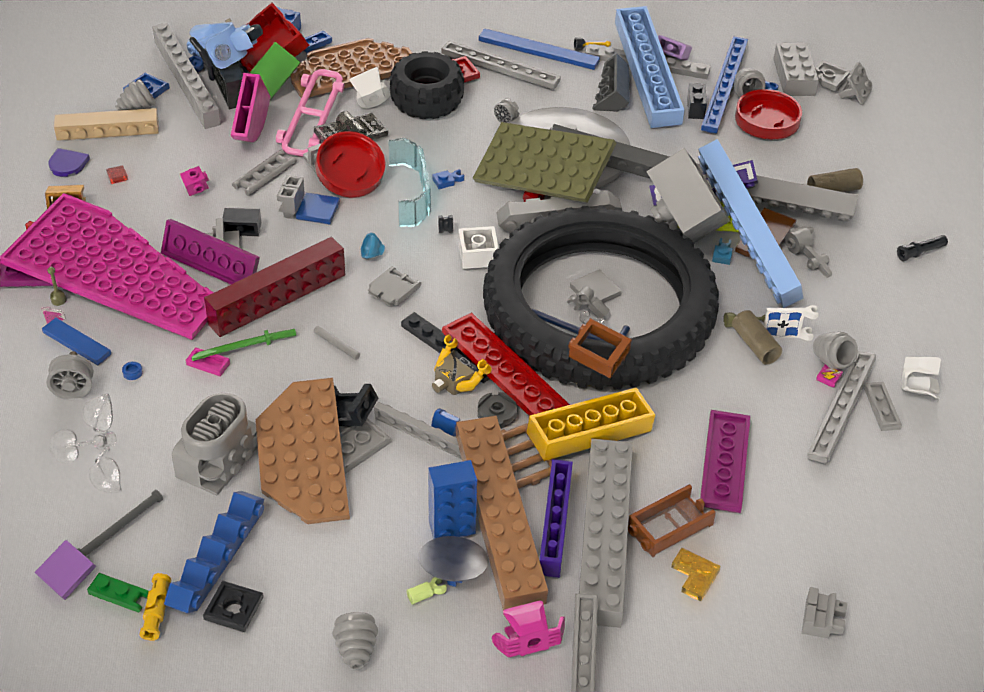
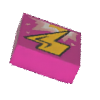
(829, 376)

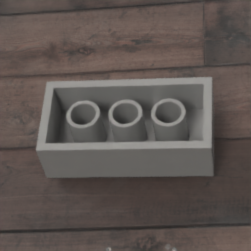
(795, 69)

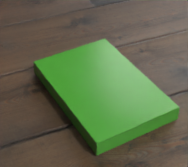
(275, 68)

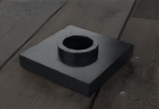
(233, 594)

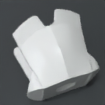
(370, 89)
(921, 385)

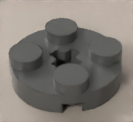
(502, 400)

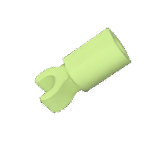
(425, 590)

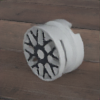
(506, 110)

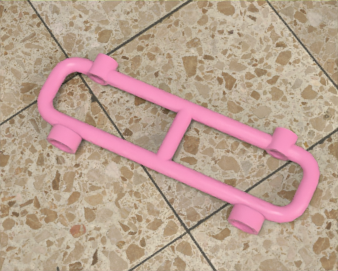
(309, 81)

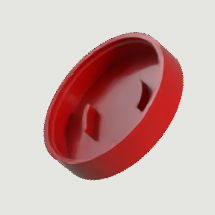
(768, 114)
(350, 164)

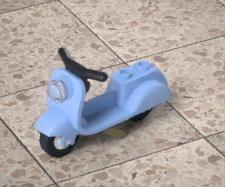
(222, 43)

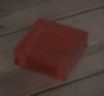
(116, 174)

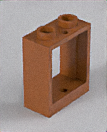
(594, 361)

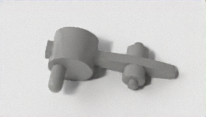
(802, 240)

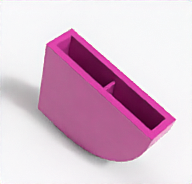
(250, 109)

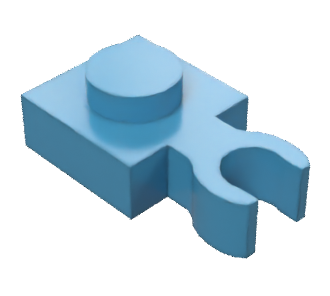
(722, 253)

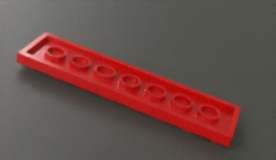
(508, 369)

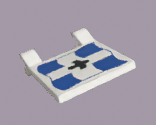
(789, 321)

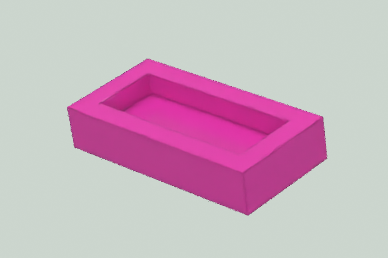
(212, 364)

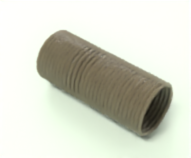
(838, 180)
(757, 337)

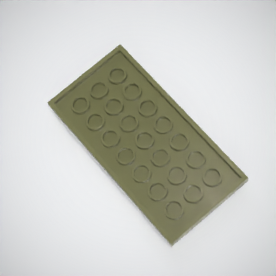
(545, 161)

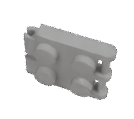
(392, 288)

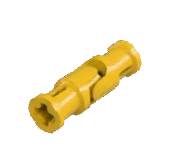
(155, 607)

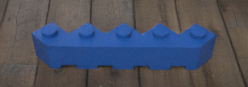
(215, 552)

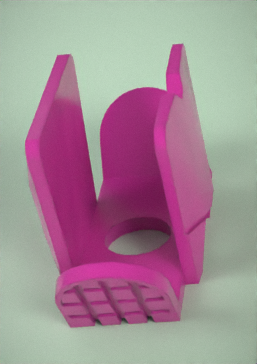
(528, 628)

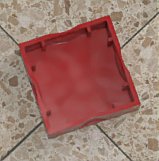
(275, 29)

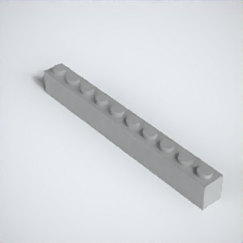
(186, 76)

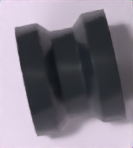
(445, 224)

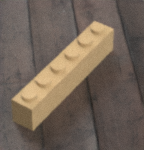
(106, 124)

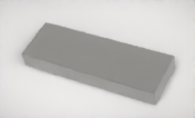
(882, 406)

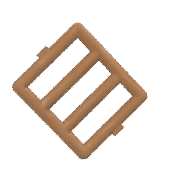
(533, 478)

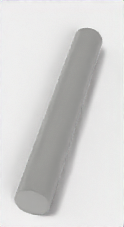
(336, 342)

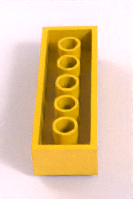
(604, 418)

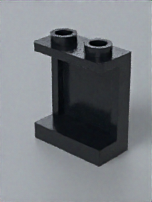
(355, 407)

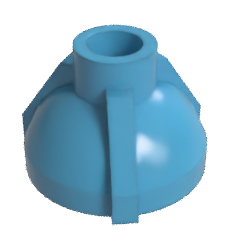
(371, 246)

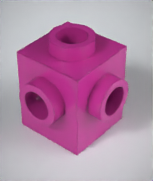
(195, 180)

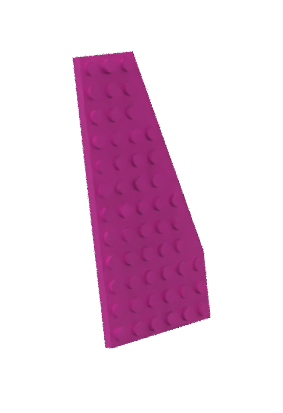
(109, 265)

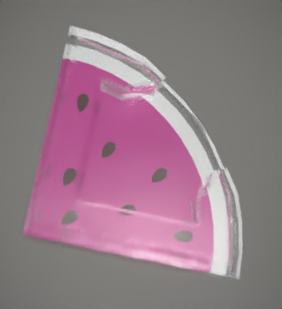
(49, 314)

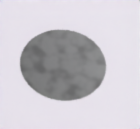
(453, 558)

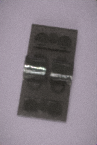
(364, 124)

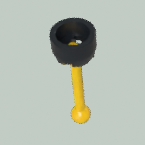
(579, 43)

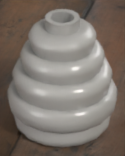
(748, 80)
(135, 97)
(836, 349)
(355, 637)

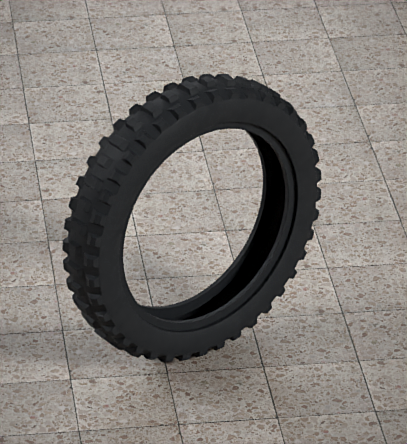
(611, 232)

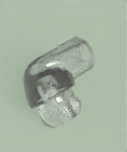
(584, 317)

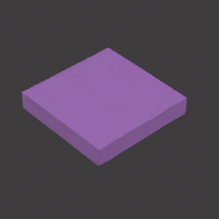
(65, 569)

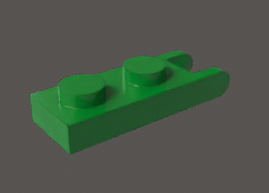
(117, 592)

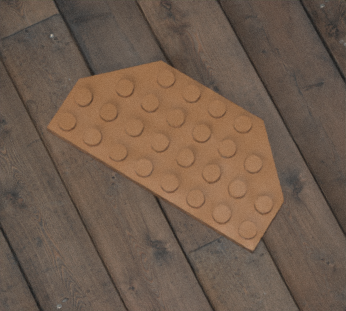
(349, 61)
(303, 452)

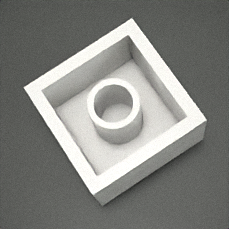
(477, 246)

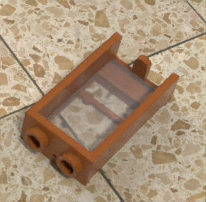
(669, 521)

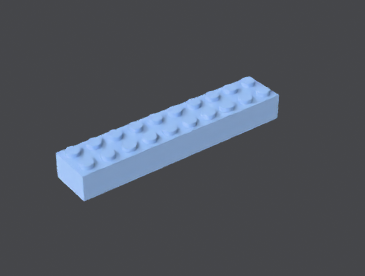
(649, 67)
(750, 223)

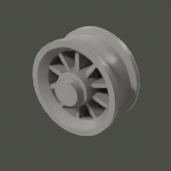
(70, 376)

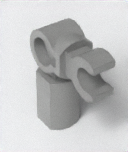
(586, 296)

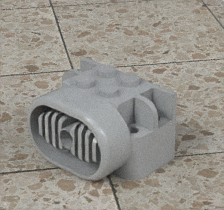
(214, 442)

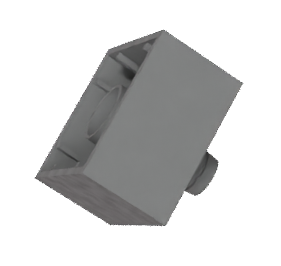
(686, 197)

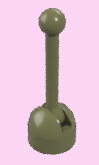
(57, 296)
(728, 318)

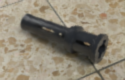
(915, 249)

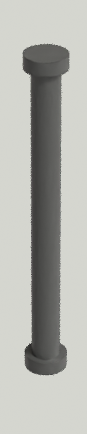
(155, 497)

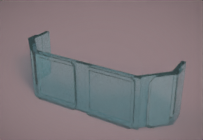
(407, 153)

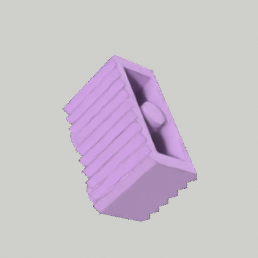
(675, 48)

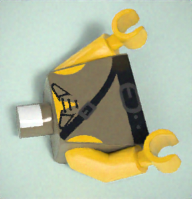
(456, 372)

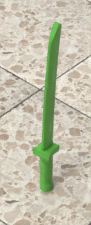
(246, 342)

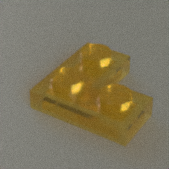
(700, 573)

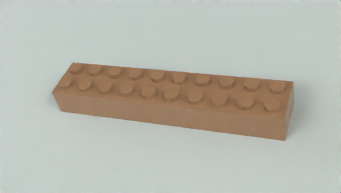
(502, 514)

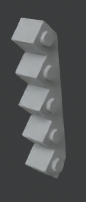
(514, 214)

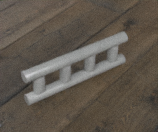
(262, 180)

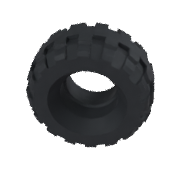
(440, 87)

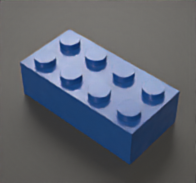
(452, 499)

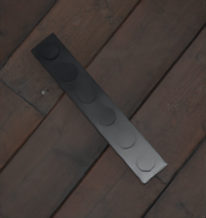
(430, 335)

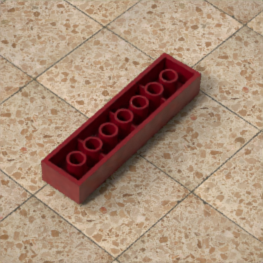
(275, 286)

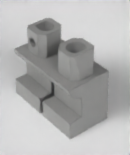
(291, 195)
(820, 614)

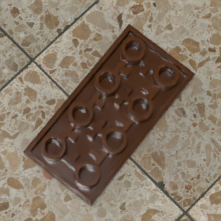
(778, 225)

